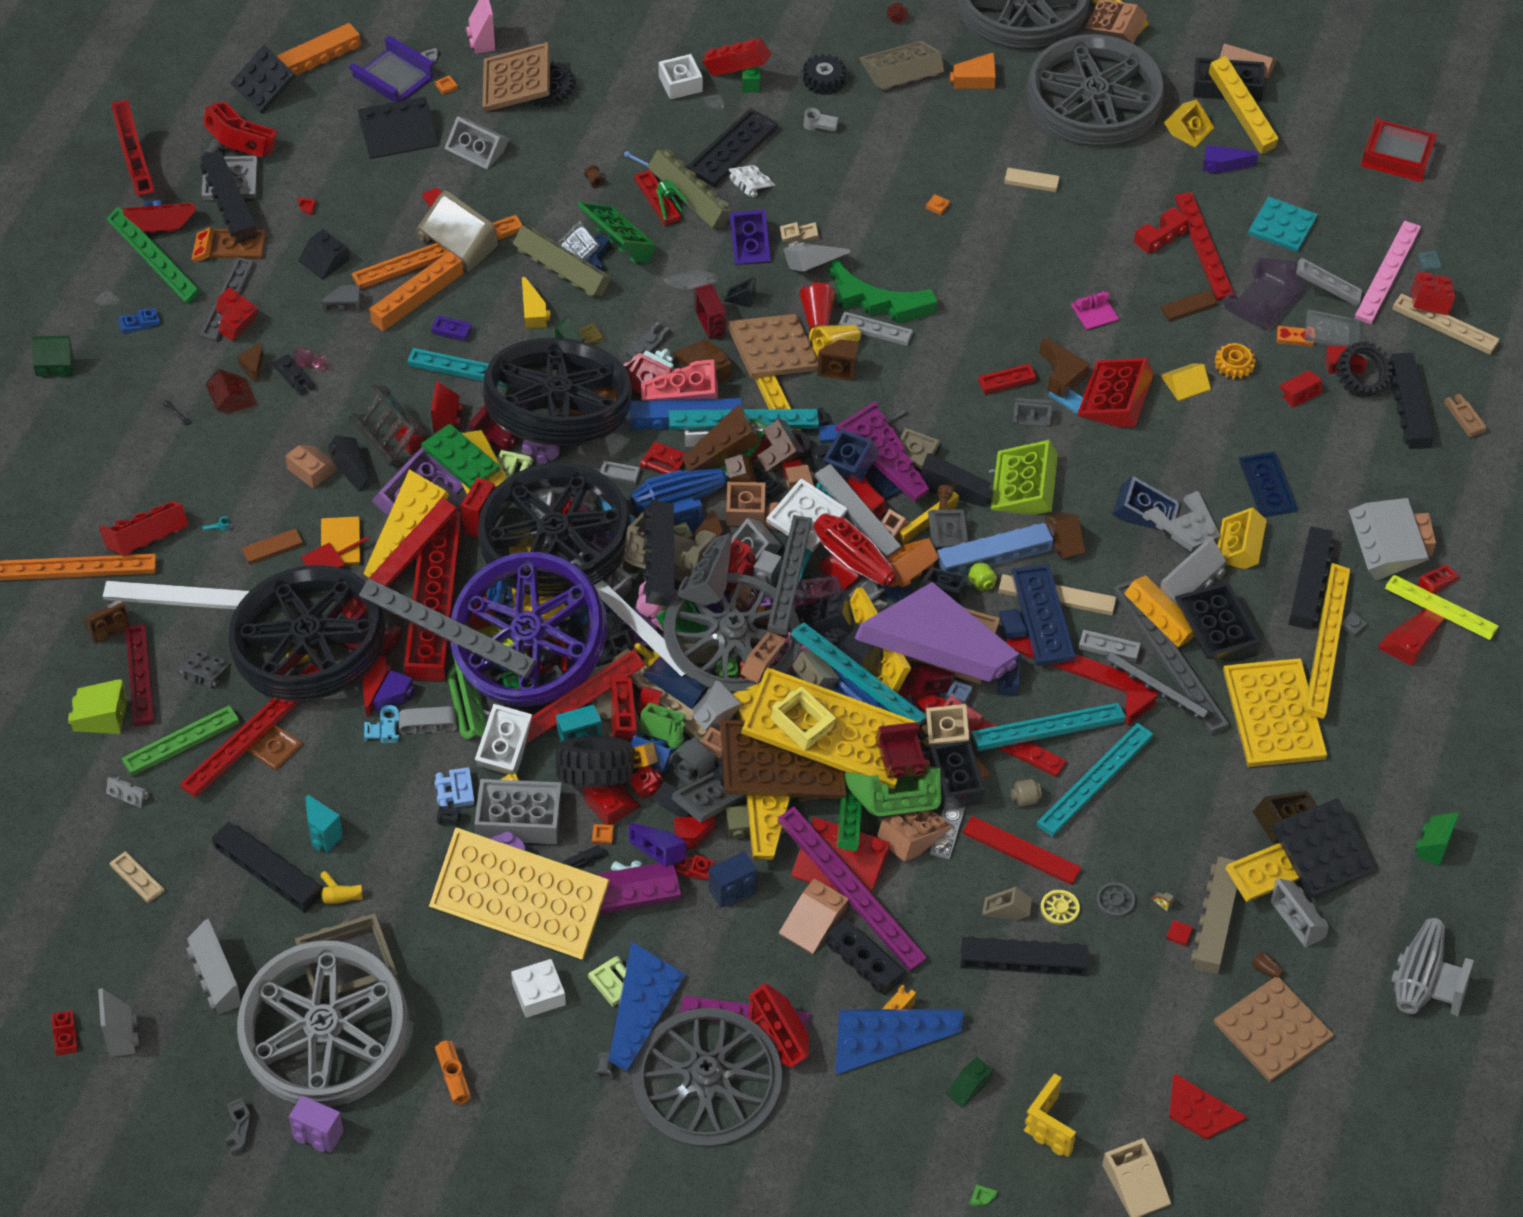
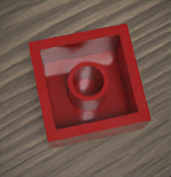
(1432, 293)

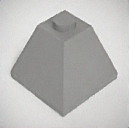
(715, 706)

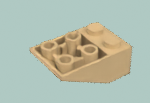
(1136, 1178)

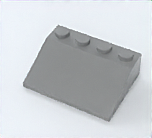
(1388, 536)
(519, 807)

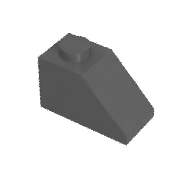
(343, 300)

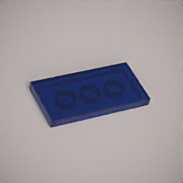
(1267, 484)

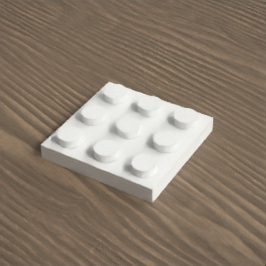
(807, 502)

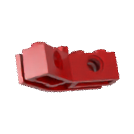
(238, 133)

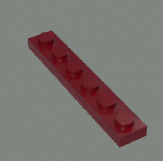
(139, 675)

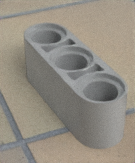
(427, 720)

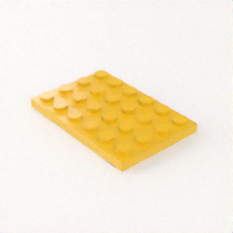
(1270, 713)

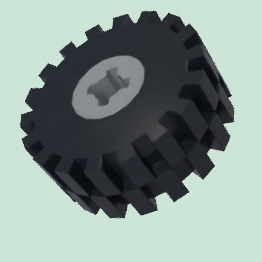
(824, 74)

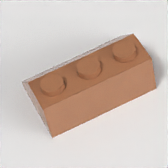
(1236, 53)

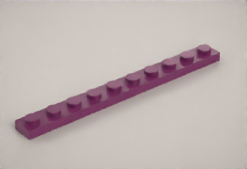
(852, 888)

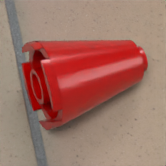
(817, 303)

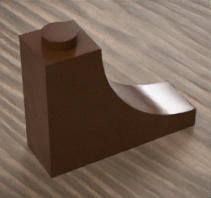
(1066, 367)

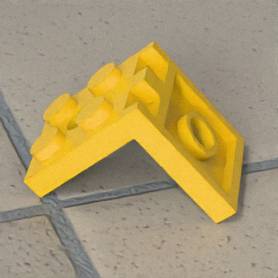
(1046, 1128)

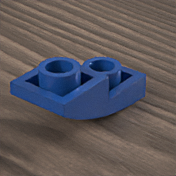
(144, 319)

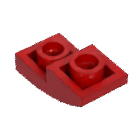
(648, 695)
(694, 867)
(64, 1033)

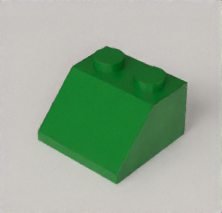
(1436, 837)

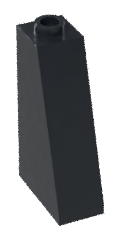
(965, 484)

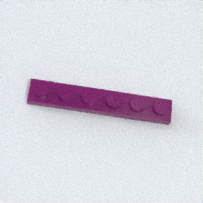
(691, 1003)

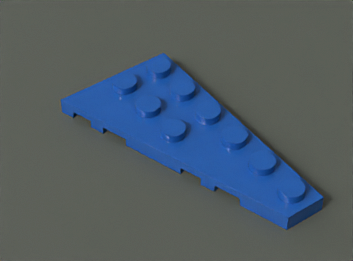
(643, 997)
(880, 1033)

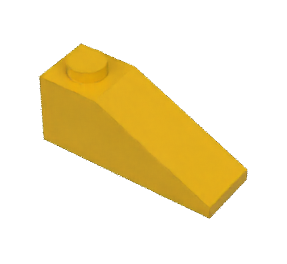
(534, 307)

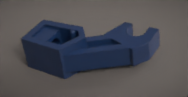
(602, 250)

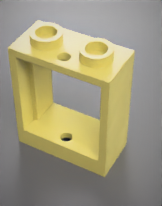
(813, 707)

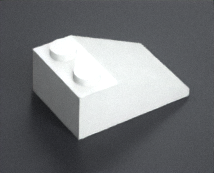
(503, 740)

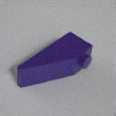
(1225, 159)
(658, 844)

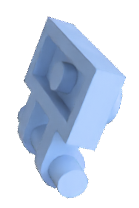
(461, 788)

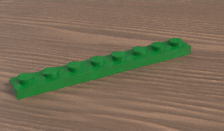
(154, 256)

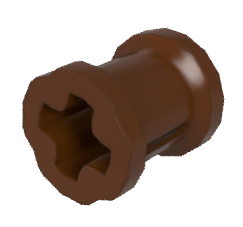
(594, 176)

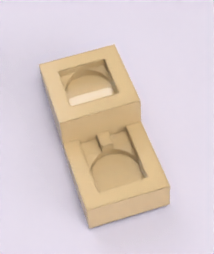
(793, 233)

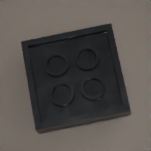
(263, 79)

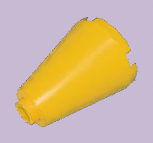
(825, 335)

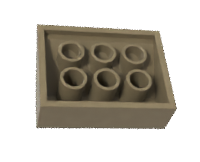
(903, 64)

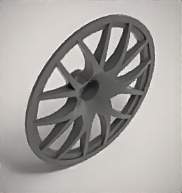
(726, 635)
(707, 1084)

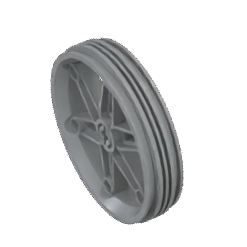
(330, 1014)

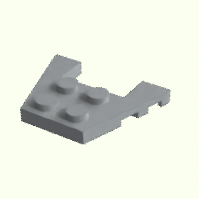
(1190, 529)

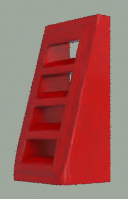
(1426, 580)

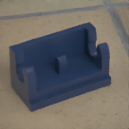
(1009, 681)

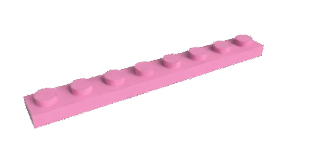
(1387, 272)

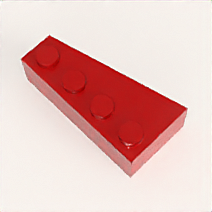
(144, 528)

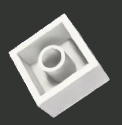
(680, 76)
(538, 988)

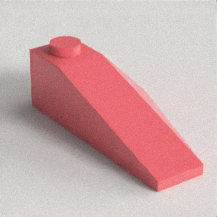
(688, 383)

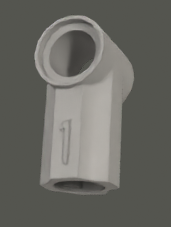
(815, 120)

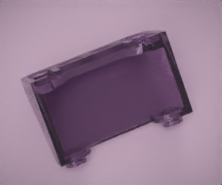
(1269, 295)

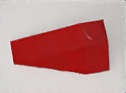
(1412, 636)

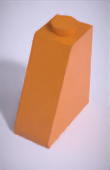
(974, 73)

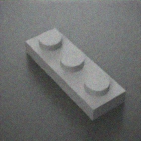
(1105, 644)

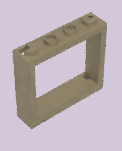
(340, 932)

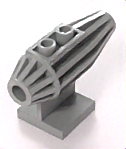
(1425, 974)

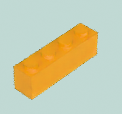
(1160, 610)

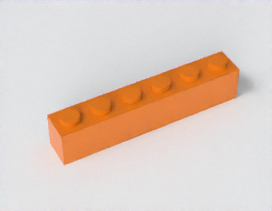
(321, 49)
(416, 291)

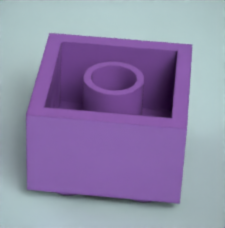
(316, 1124)

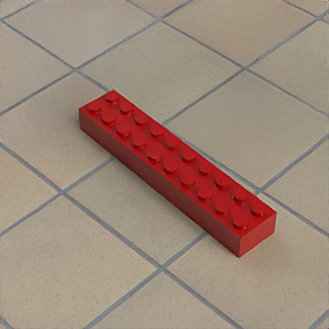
(435, 589)

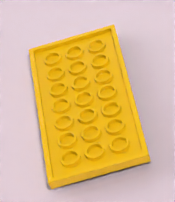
(847, 746)
(519, 893)

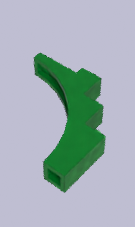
(899, 305)

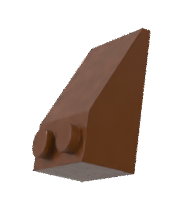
(705, 351)

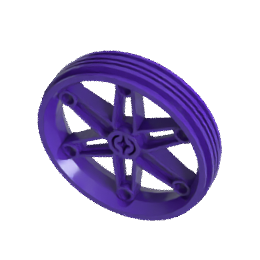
(520, 564)

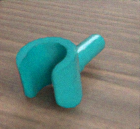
(220, 525)

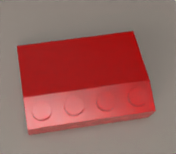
(1117, 391)
(864, 863)

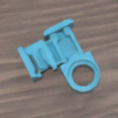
(384, 728)

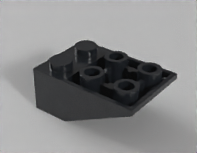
(827, 613)

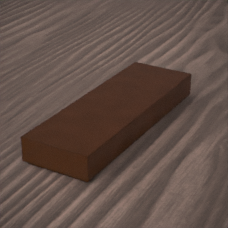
(1188, 305)

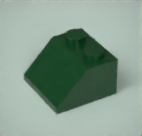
(52, 356)

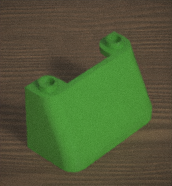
(909, 795)

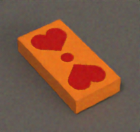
(203, 245)
(1292, 336)

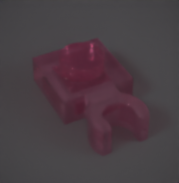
(307, 358)

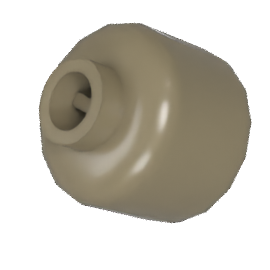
(1026, 792)

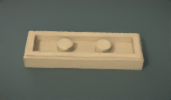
(1031, 179)
(137, 877)

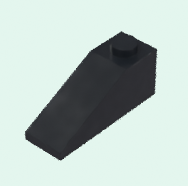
(348, 459)

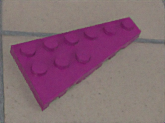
(891, 456)

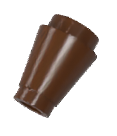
(1266, 964)

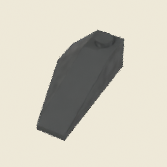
(709, 575)

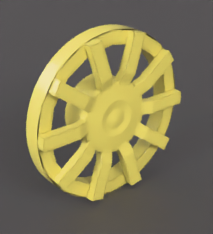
(1060, 907)

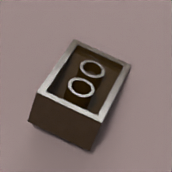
(1280, 807)

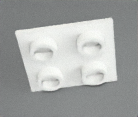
(750, 179)

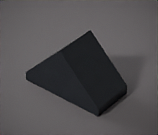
(742, 293)

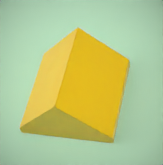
(1187, 381)

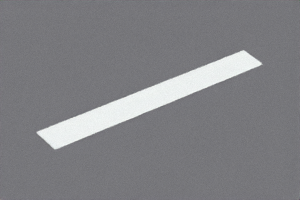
(636, 622)

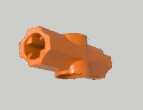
(455, 1082)

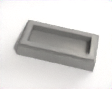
(620, 472)

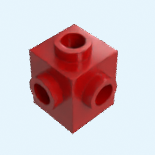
(646, 781)

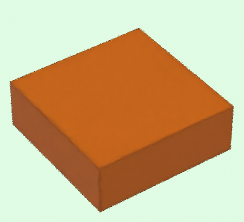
(446, 85)
(602, 834)

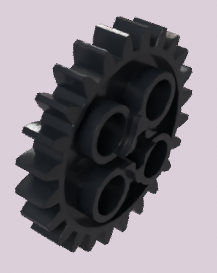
(561, 84)

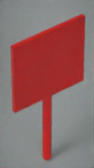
(328, 556)

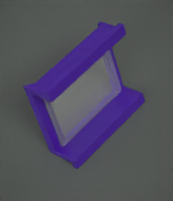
(396, 71)

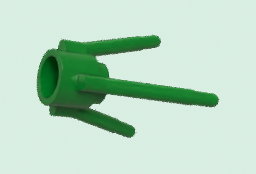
(666, 189)

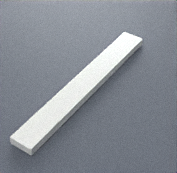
(173, 595)

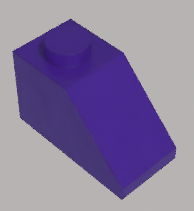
(394, 691)

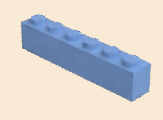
(996, 549)

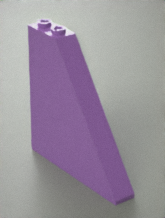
(939, 632)

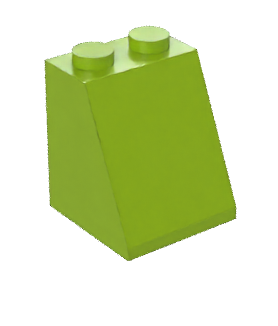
(99, 708)

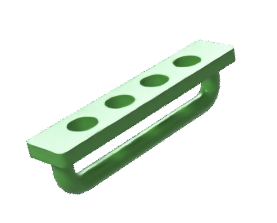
(469, 695)

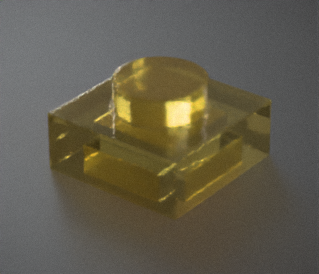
(590, 333)

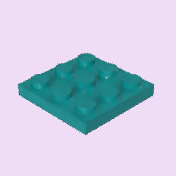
(1282, 224)

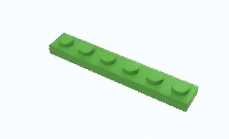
(180, 741)

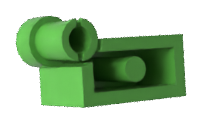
(663, 724)

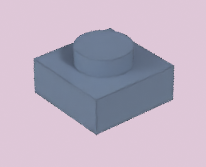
(959, 691)

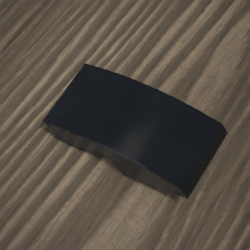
(772, 487)

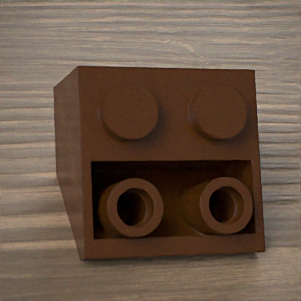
(106, 621)

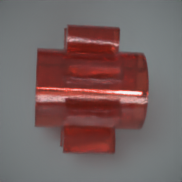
(897, 12)

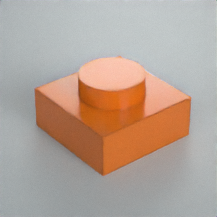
(937, 204)

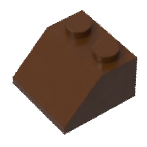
(839, 360)

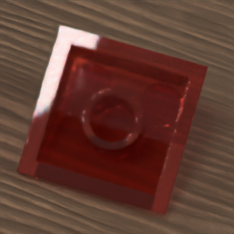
(230, 392)

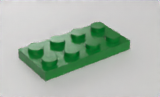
(460, 456)

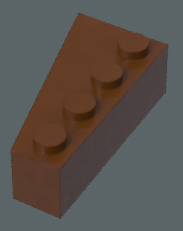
(726, 440)

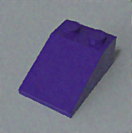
(750, 237)

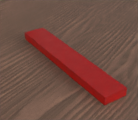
(1021, 850)

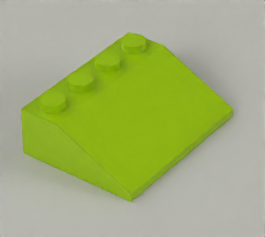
(1025, 486)

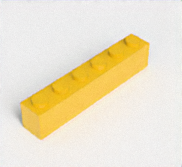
(1243, 105)

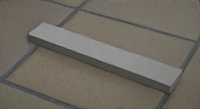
(857, 511)

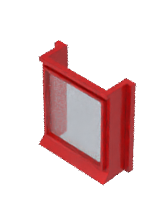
(1398, 150)

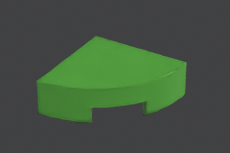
(982, 1196)

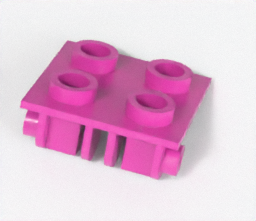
(1094, 310)

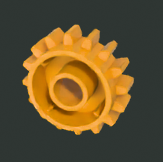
(1234, 360)

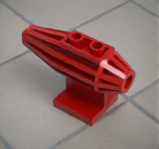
(851, 553)

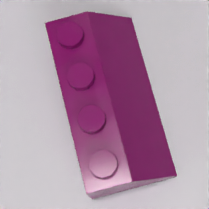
(640, 887)

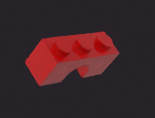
(1171, 223)

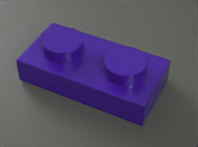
(451, 328)

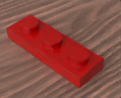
(1006, 379)

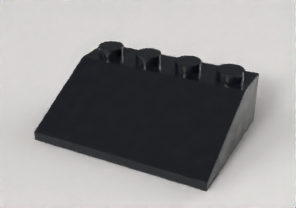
(397, 127)
(1219, 623)

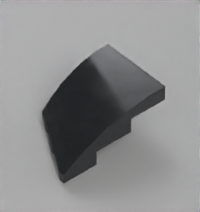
(616, 639)

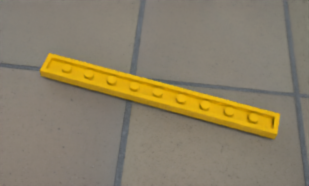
(1327, 641)

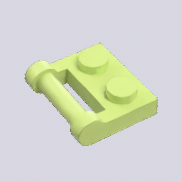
(509, 462)
(607, 981)

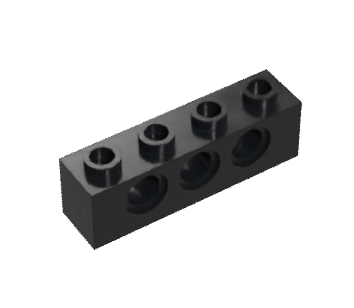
(847, 933)

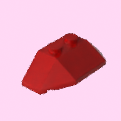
(159, 217)
(781, 1023)

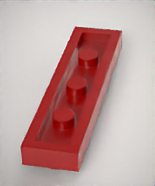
(648, 185)

